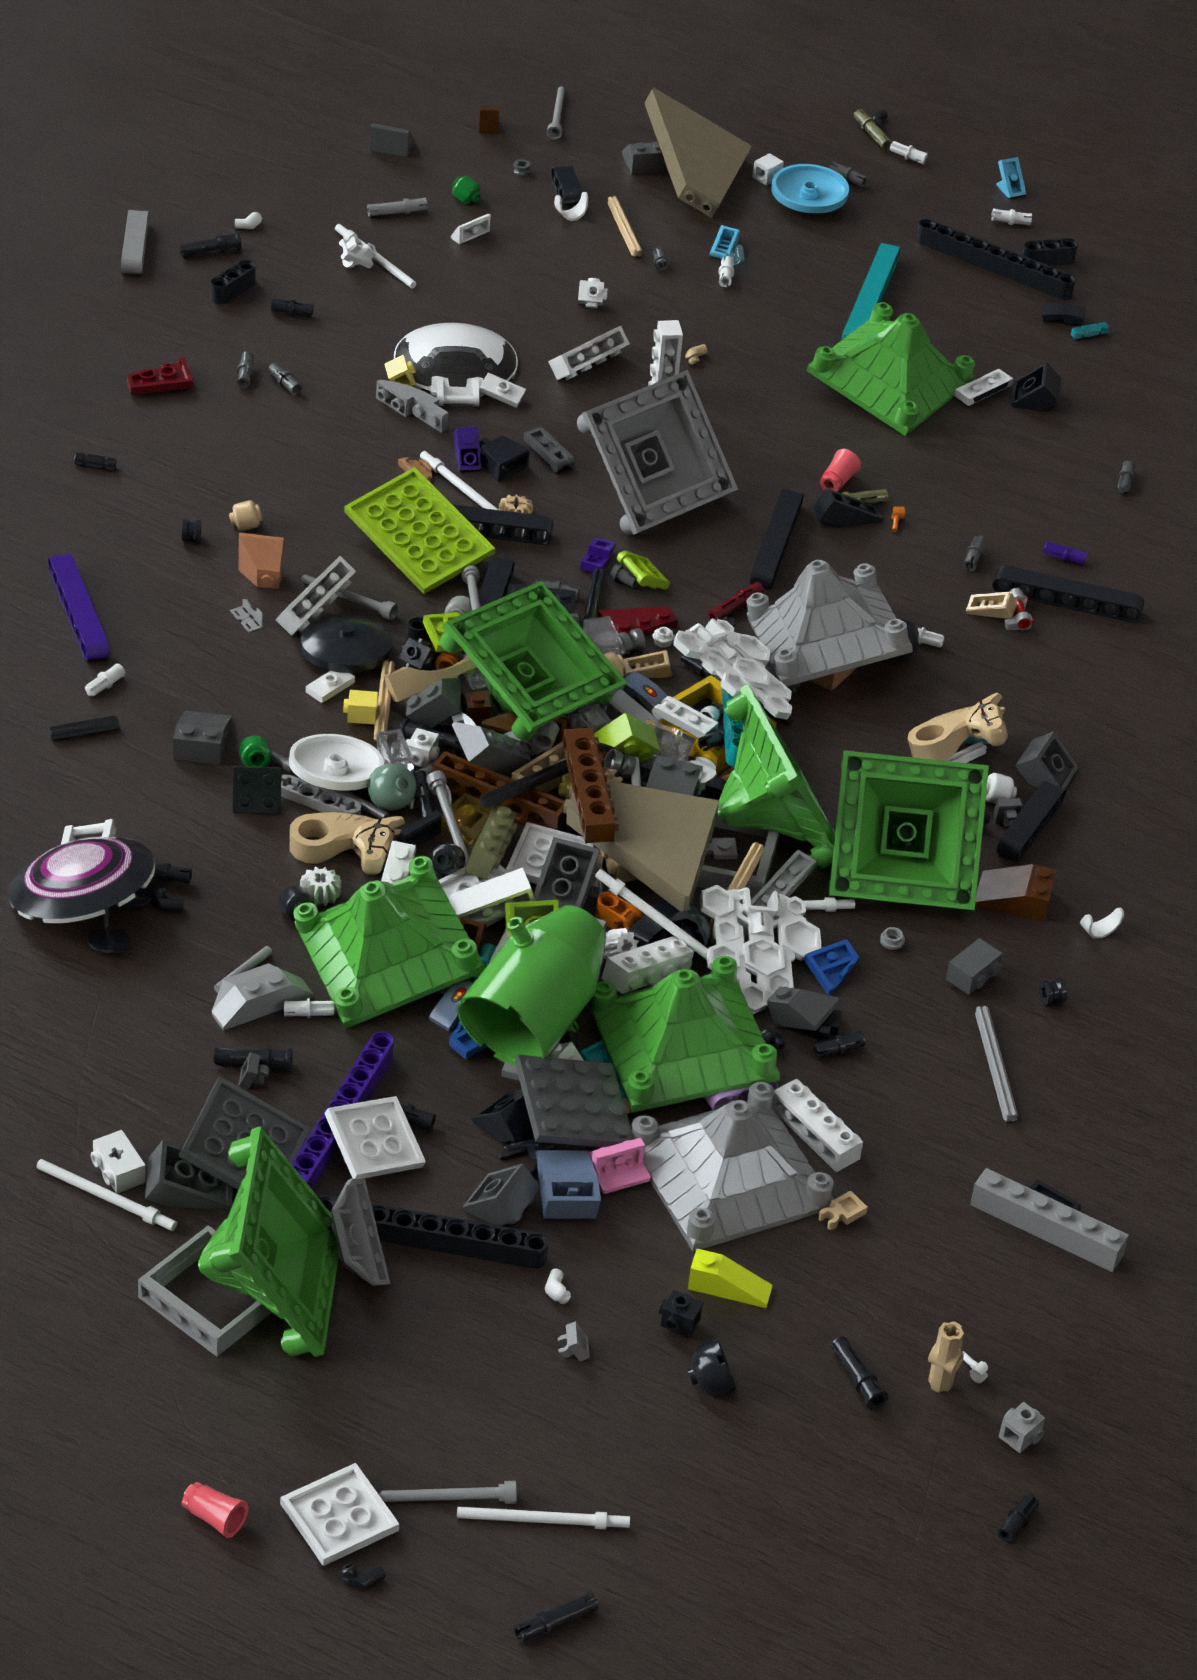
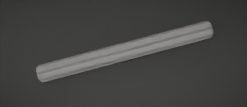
(996, 1064)

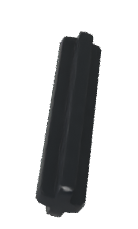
(83, 727)

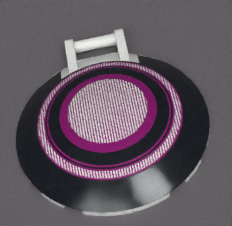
(82, 876)

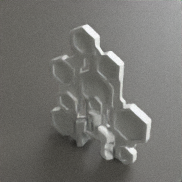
(737, 661)
(760, 954)

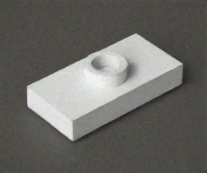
(502, 390)
(329, 685)

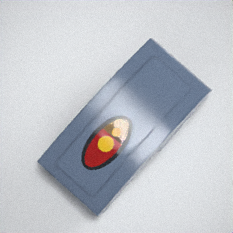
(643, 689)
(445, 1011)

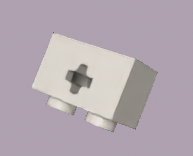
(118, 1161)

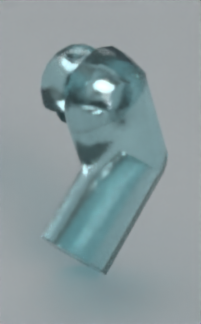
(738, 254)

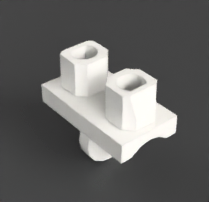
(355, 254)

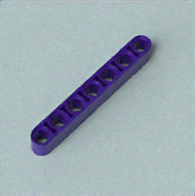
(78, 607)

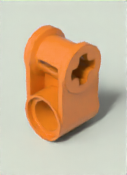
(616, 911)

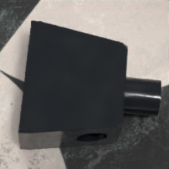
(503, 457)

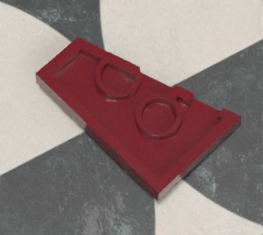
(166, 378)
(646, 619)

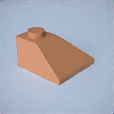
(261, 559)

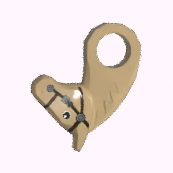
(945, 733)
(341, 832)

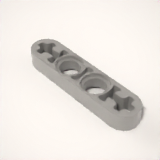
(294, 787)

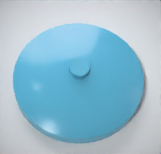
(810, 188)

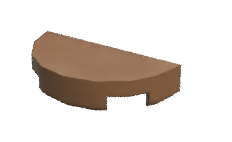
(422, 466)

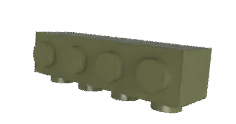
(492, 842)

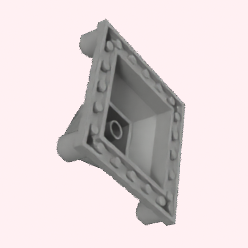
(659, 452)
(827, 624)
(731, 1170)

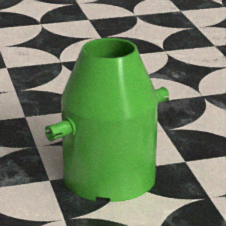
(535, 984)

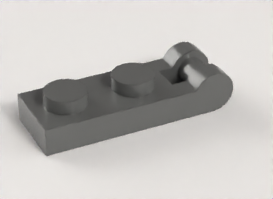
(549, 449)

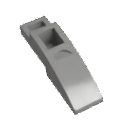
(413, 401)

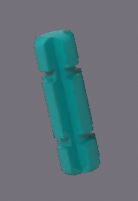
(1089, 330)

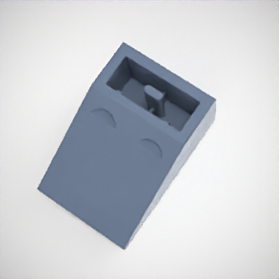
(568, 1184)

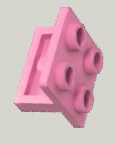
(620, 1165)

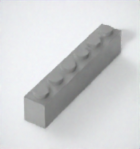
(1049, 1219)

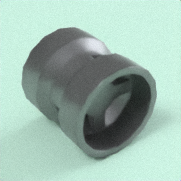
(632, 641)
(622, 763)

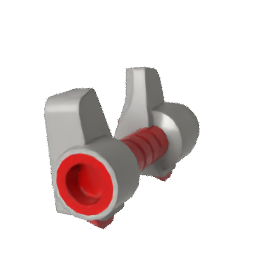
(1023, 619)

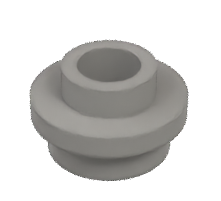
(892, 938)

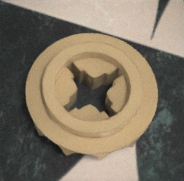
(524, 505)

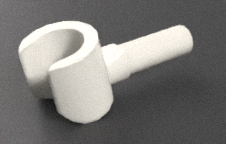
(978, 1370)

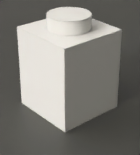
(766, 168)

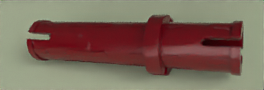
(735, 602)

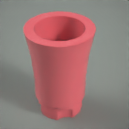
(841, 469)
(216, 1508)

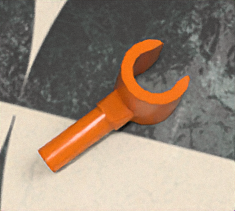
(898, 514)

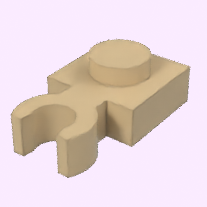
(845, 1208)

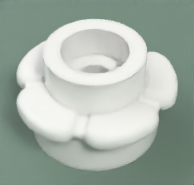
(663, 637)

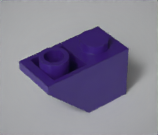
(467, 448)

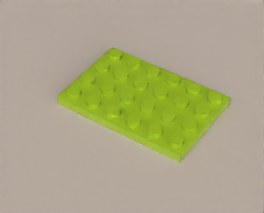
(419, 530)

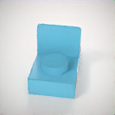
(1012, 179)

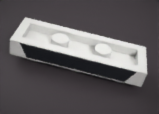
(983, 387)

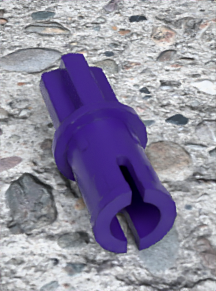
(1064, 553)

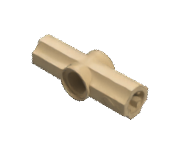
(946, 1357)

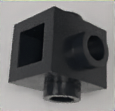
(418, 654)
(681, 1313)

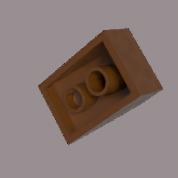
(1017, 890)

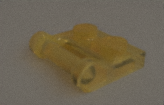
(465, 810)

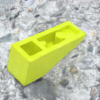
(724, 1278)

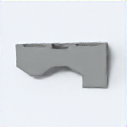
(245, 617)

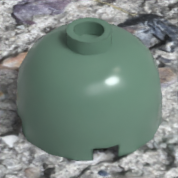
(392, 786)

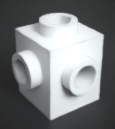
(589, 286)
(423, 747)

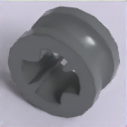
(522, 167)

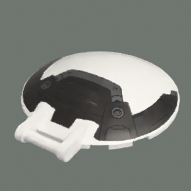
(455, 360)

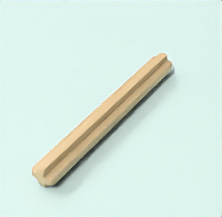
(624, 226)
(384, 701)
(744, 872)

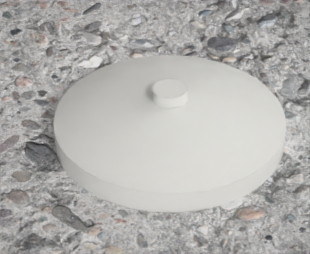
(334, 761)

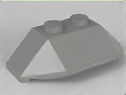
(256, 995)
(358, 1235)

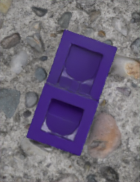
(598, 555)

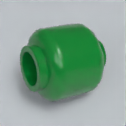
(466, 189)
(255, 751)

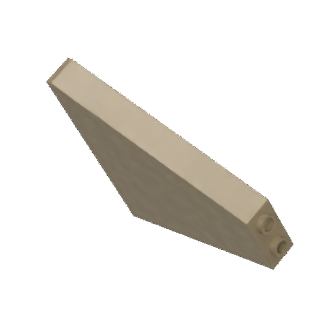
(696, 152)
(658, 837)

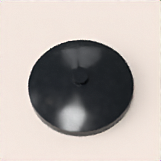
(346, 643)

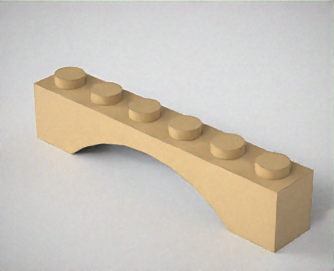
(410, 681)

